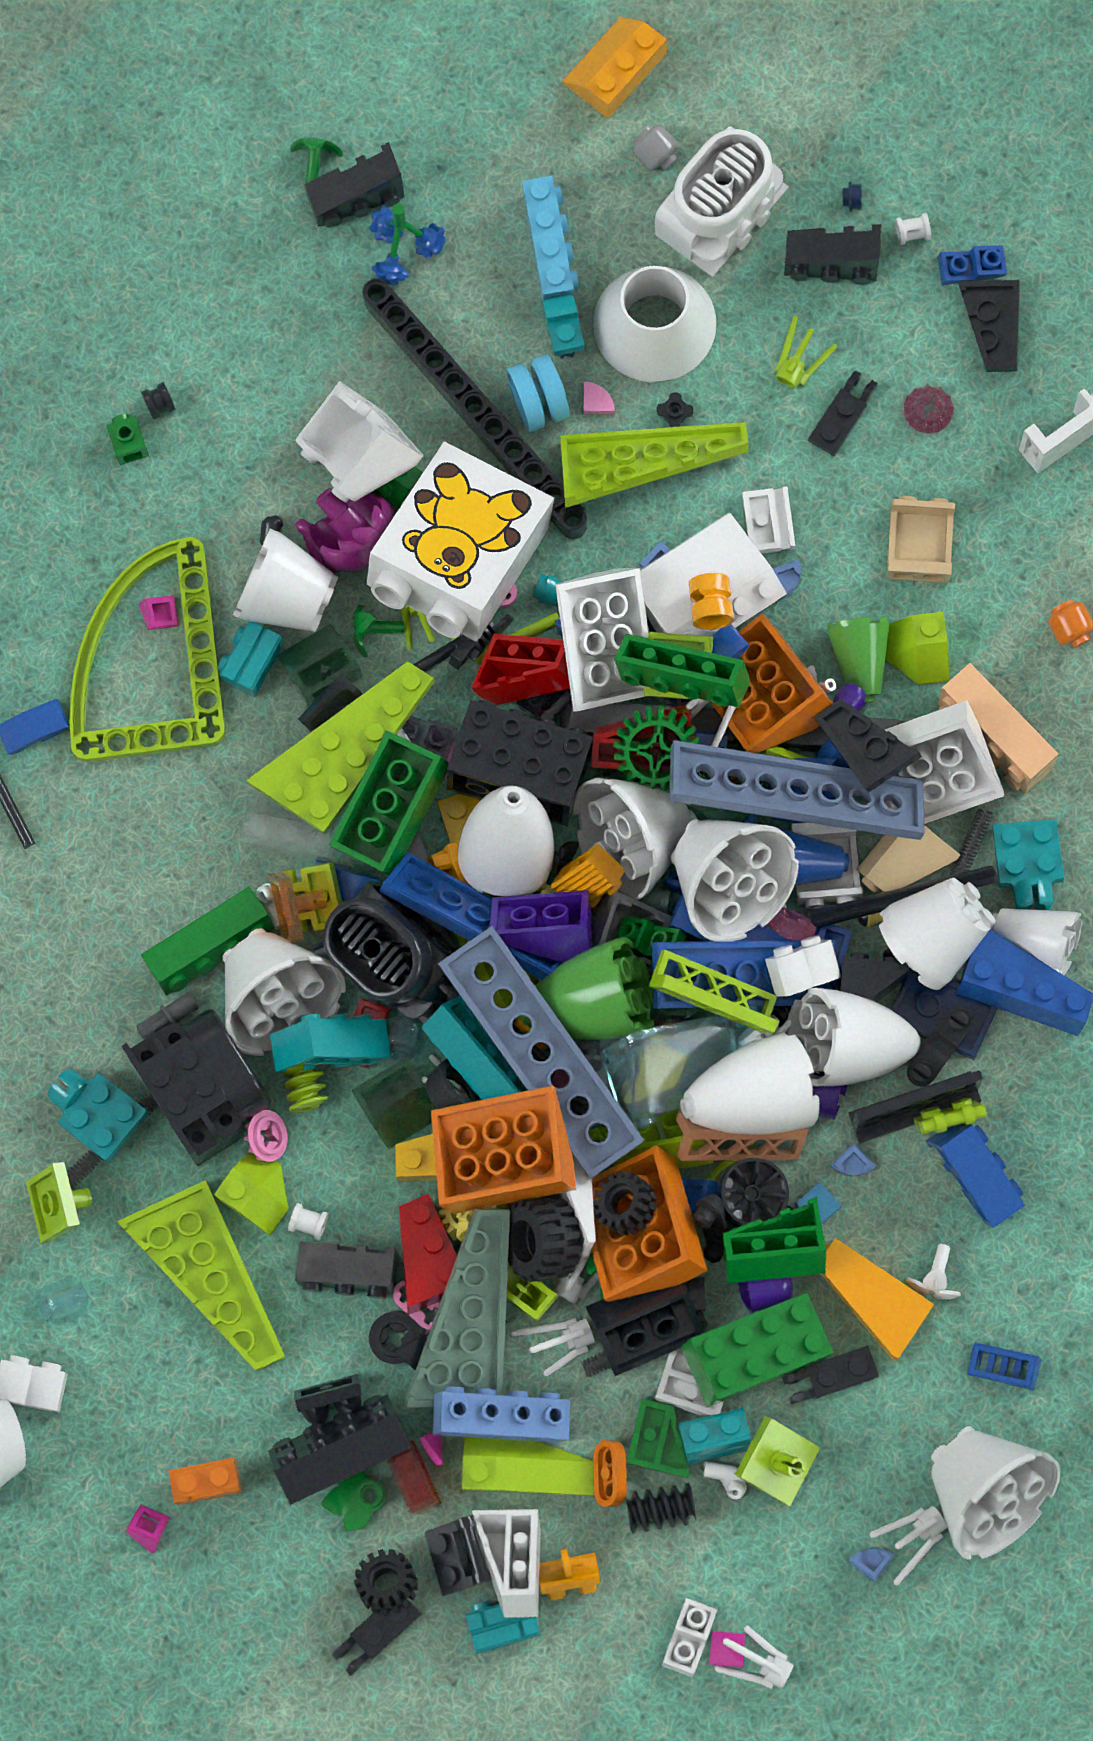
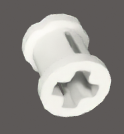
(913, 228)
(308, 1221)

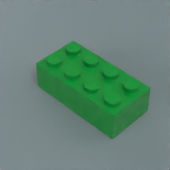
(389, 803)
(756, 1349)

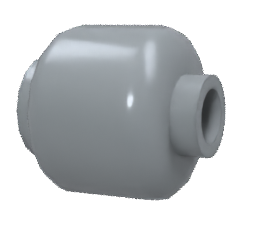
(655, 147)

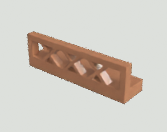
(739, 1150)

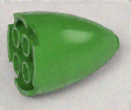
(600, 993)

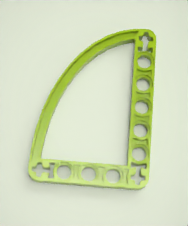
(196, 657)

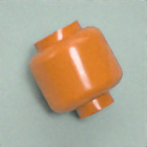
(1071, 623)

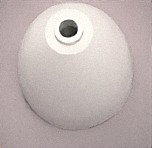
(507, 844)
(850, 1036)
(756, 1090)

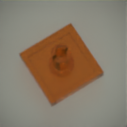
(290, 906)

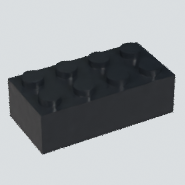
(338, 1448)

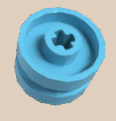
(543, 391)

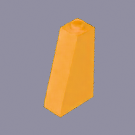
(875, 1297)

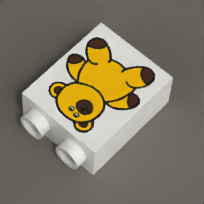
(458, 543)

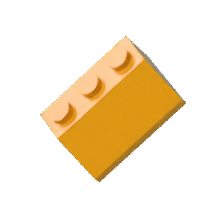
(617, 64)

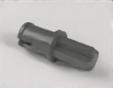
(167, 1015)

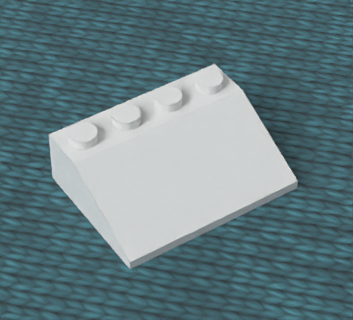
(715, 549)
(594, 621)
(953, 761)

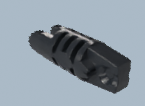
(470, 649)

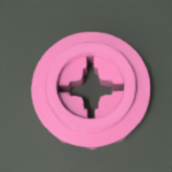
(274, 1130)

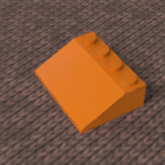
(780, 691)
(501, 1150)
(662, 1252)

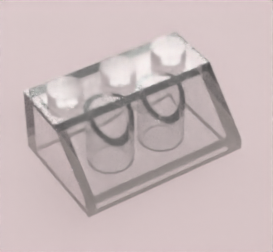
(278, 832)

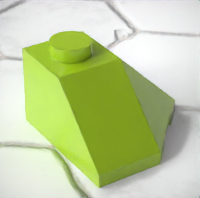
(920, 648)
(255, 1192)

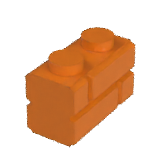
(205, 1481)

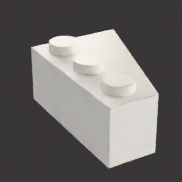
(512, 1556)

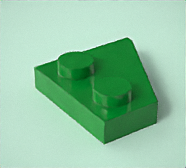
(657, 1440)

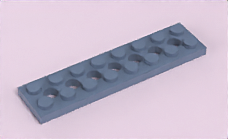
(783, 802)
(545, 1029)

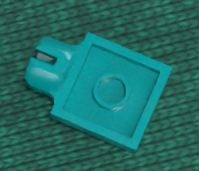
(1029, 861)
(96, 1112)

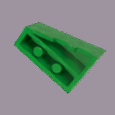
(777, 1247)

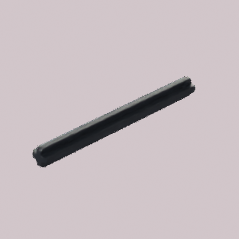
(878, 902)

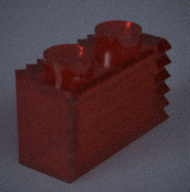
(413, 1480)

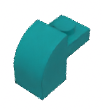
(563, 324)

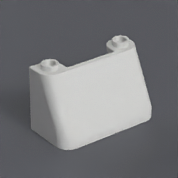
(356, 444)

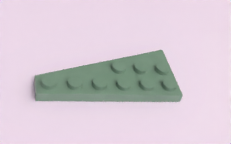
(469, 1325)

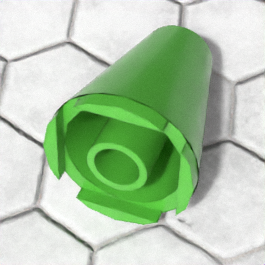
(861, 652)

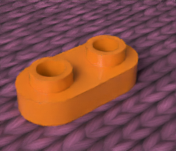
(609, 1473)

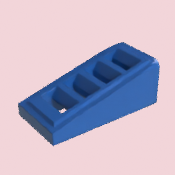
(1032, 1372)

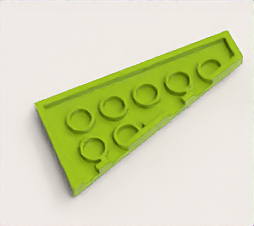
(625, 459)
(327, 765)
(200, 1256)

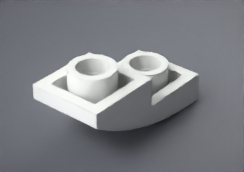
(689, 1637)

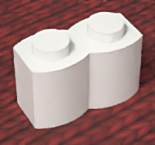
(802, 967)
(32, 1385)

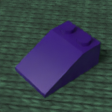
(545, 924)

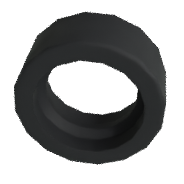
(440, 1091)

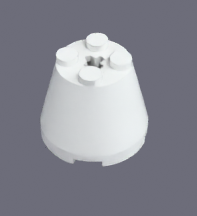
(286, 586)
(936, 930)

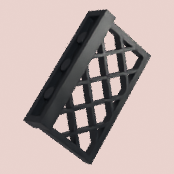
(900, 1110)

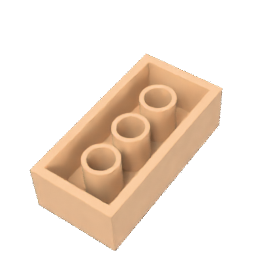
(1009, 737)

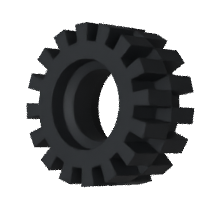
(638, 1210)
(382, 1565)

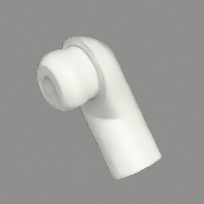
(726, 1474)

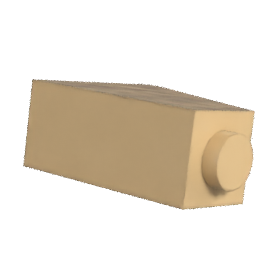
(901, 861)

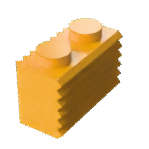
(592, 872)

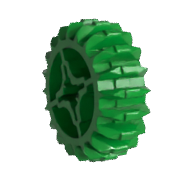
(642, 747)

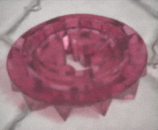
(933, 421)
(792, 925)

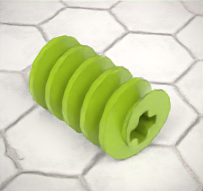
(304, 1089)

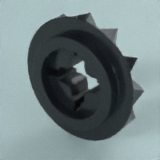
(379, 1334)

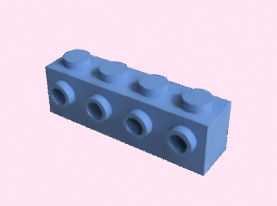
(501, 1416)

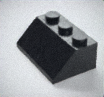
(644, 1326)

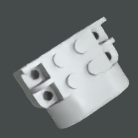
(713, 219)

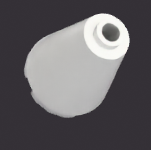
(1041, 933)

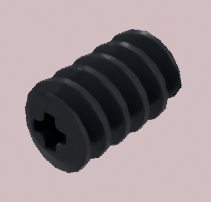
(660, 1508)

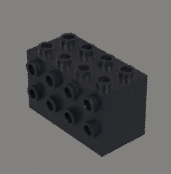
(515, 750)

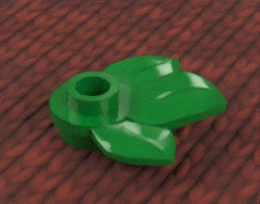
(350, 1501)

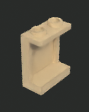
(920, 540)

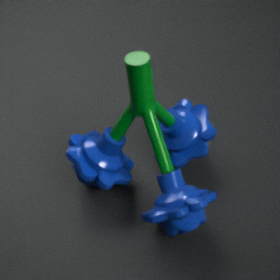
(388, 227)

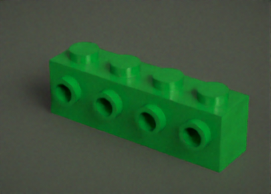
(682, 670)
(204, 941)

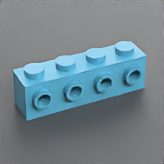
(548, 239)

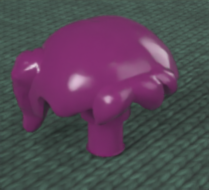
(348, 532)

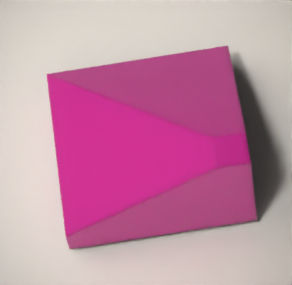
(158, 612)
(434, 1448)
(145, 1530)
(723, 1655)

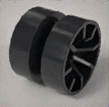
(752, 1191)

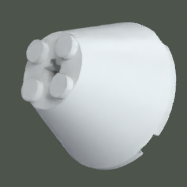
(633, 826)
(733, 875)
(273, 987)
(990, 1490)

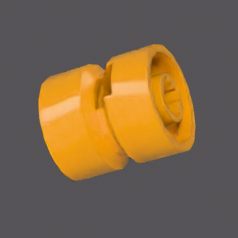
(711, 602)

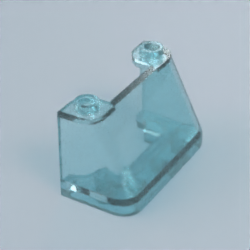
(659, 1064)

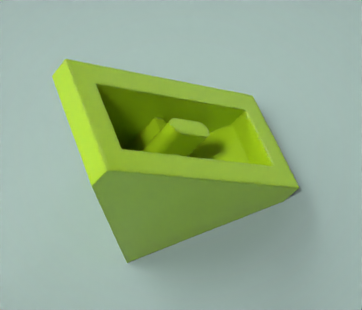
(529, 1297)

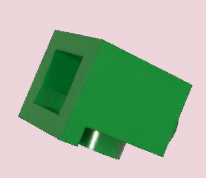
(128, 448)

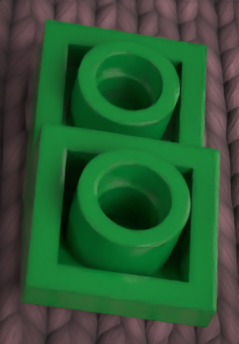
(644, 933)

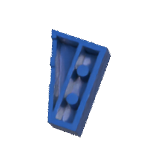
(978, 1172)

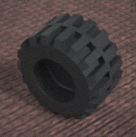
(543, 1239)

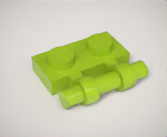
(313, 878)
(939, 1120)

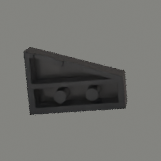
(356, 189)
(833, 254)
(347, 1269)

